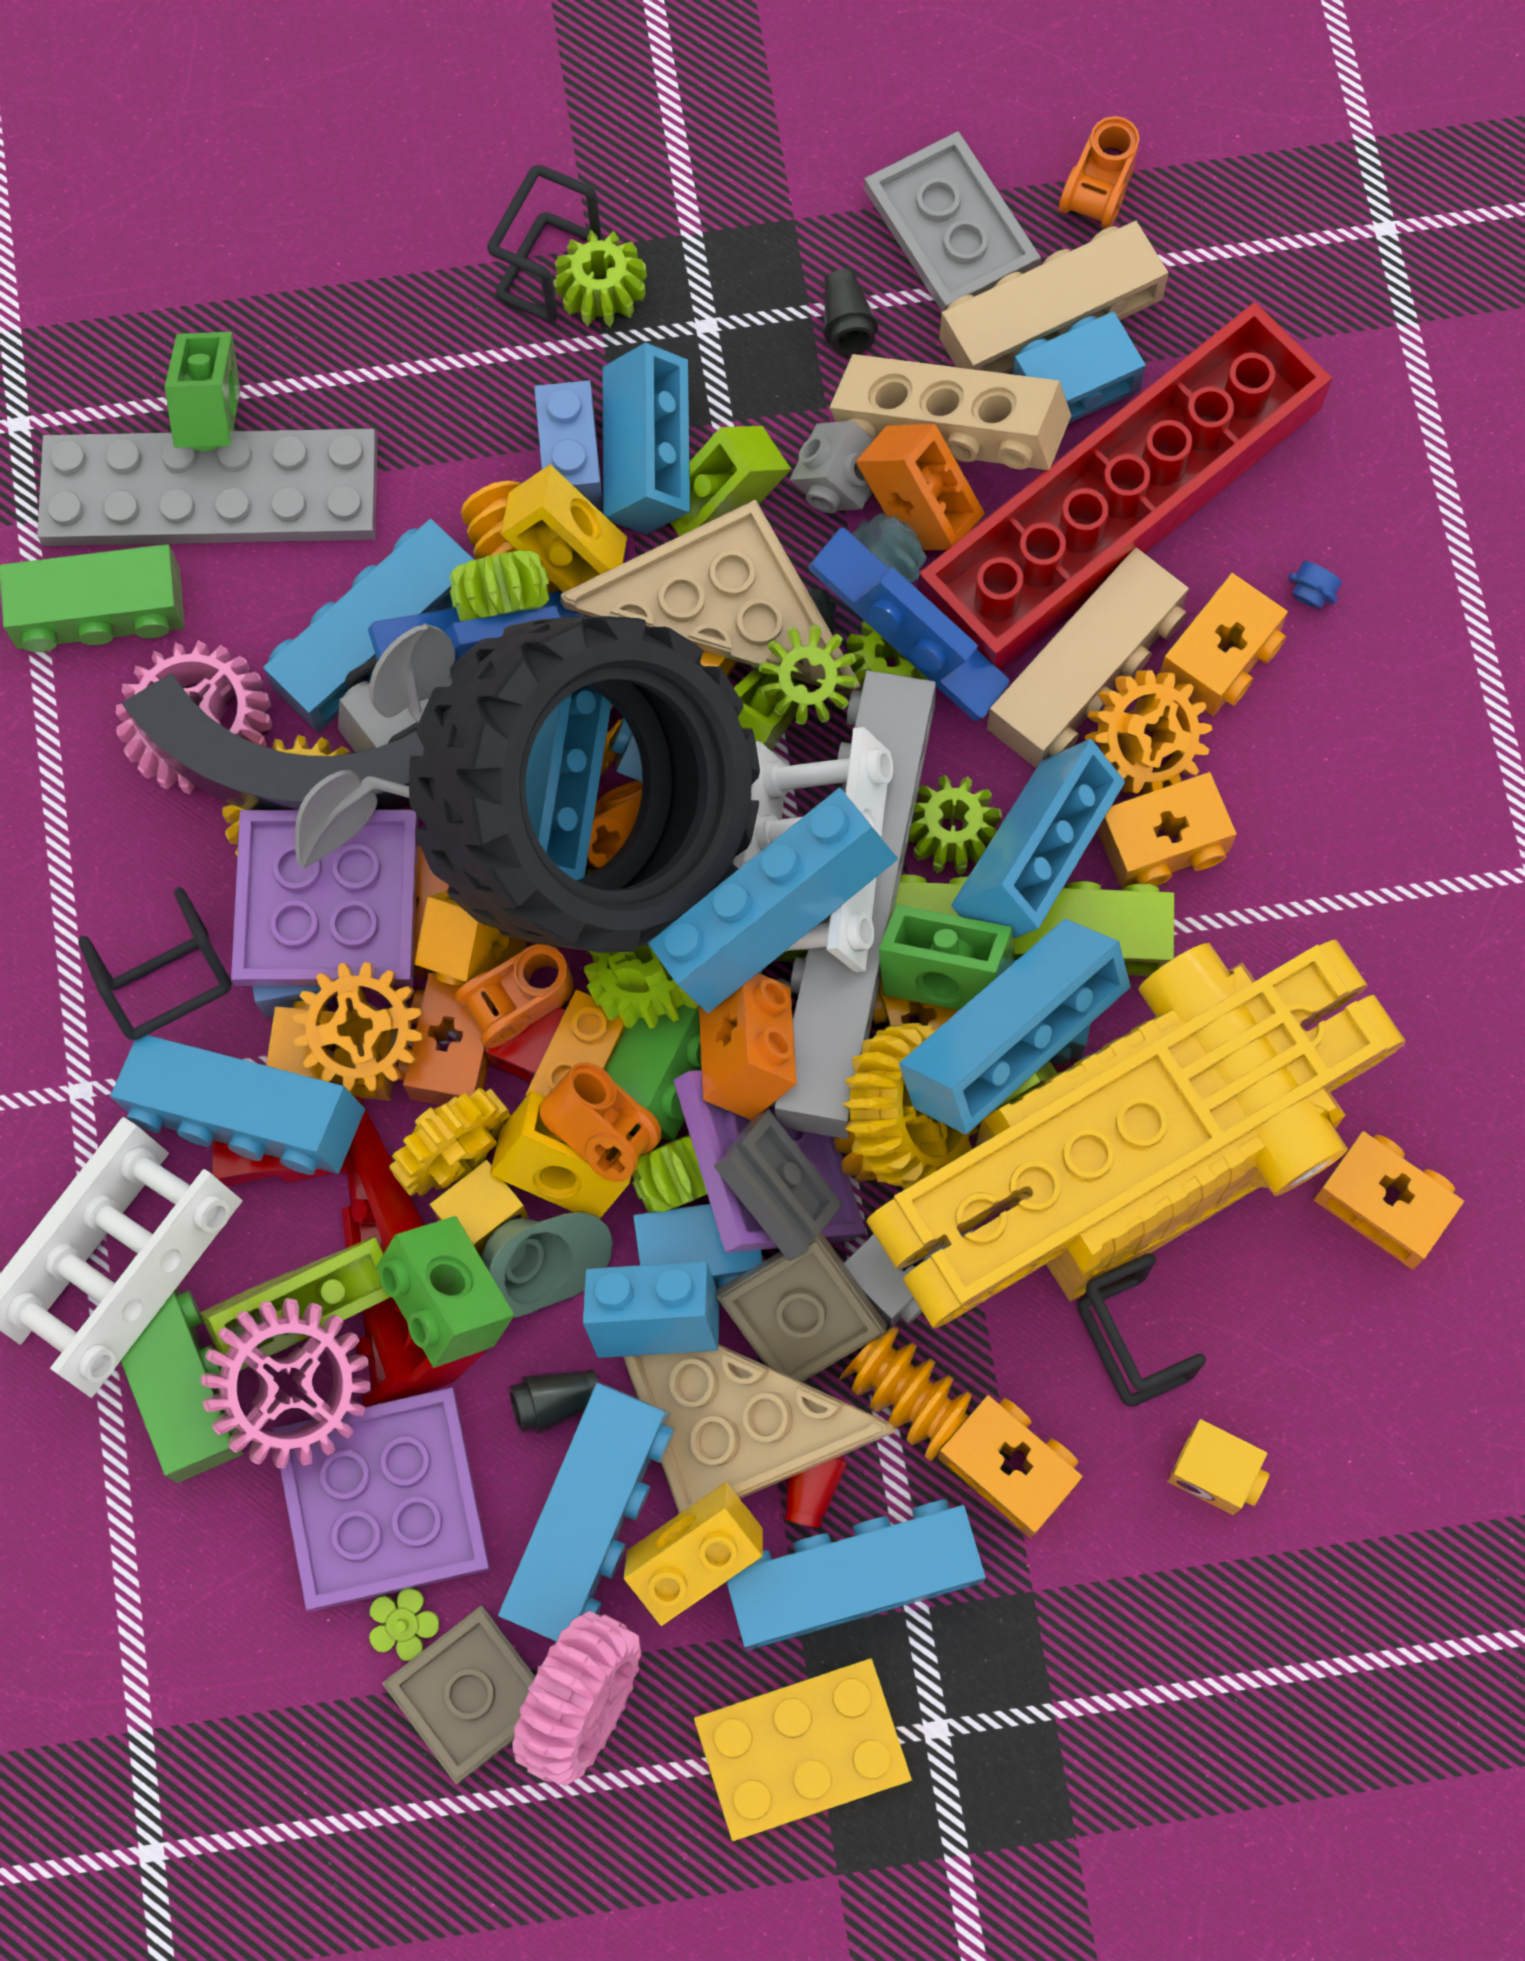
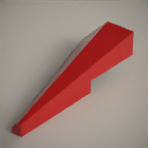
(381, 1211)

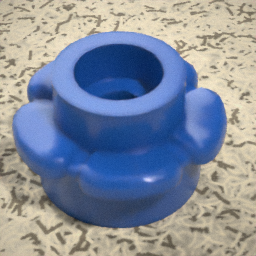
(1314, 585)

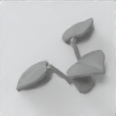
(340, 802)

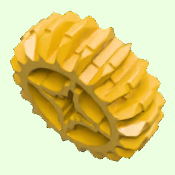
(888, 1132)

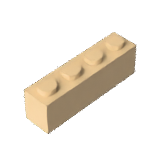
(1104, 276)
(1094, 647)

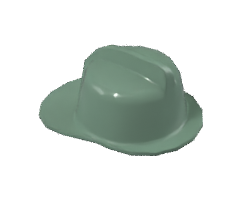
(545, 1259)

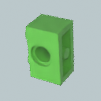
(202, 390)
(941, 956)
(444, 1291)

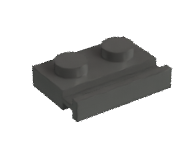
(778, 1185)

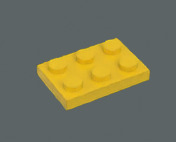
(802, 1749)

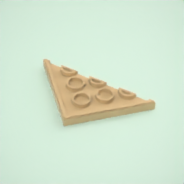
(719, 588)
(743, 1422)

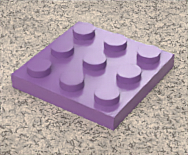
(337, 911)
(712, 1133)
(386, 1505)

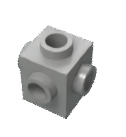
(829, 467)

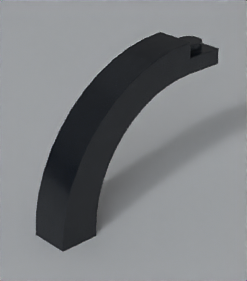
(245, 771)

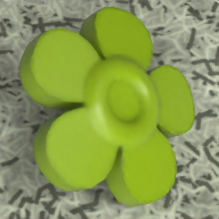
(402, 1624)

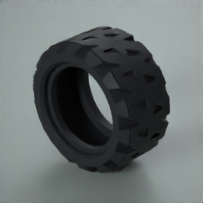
(474, 781)

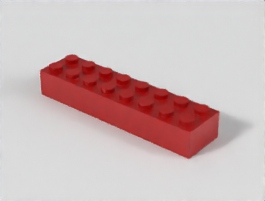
(1126, 486)

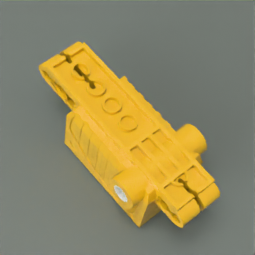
(1146, 1131)

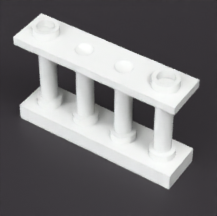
(867, 776)
(74, 1229)

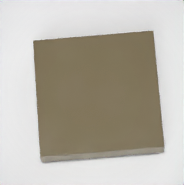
(802, 1311)
(464, 1694)

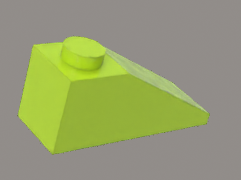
(338, 1283)

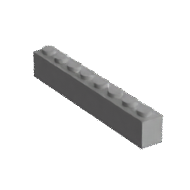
(834, 1001)

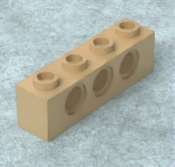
(976, 411)

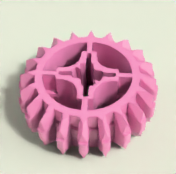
(218, 681)
(265, 1404)
(576, 1698)

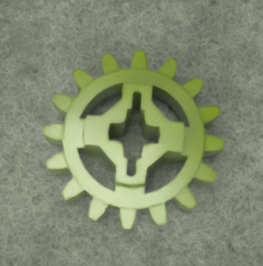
(634, 987)

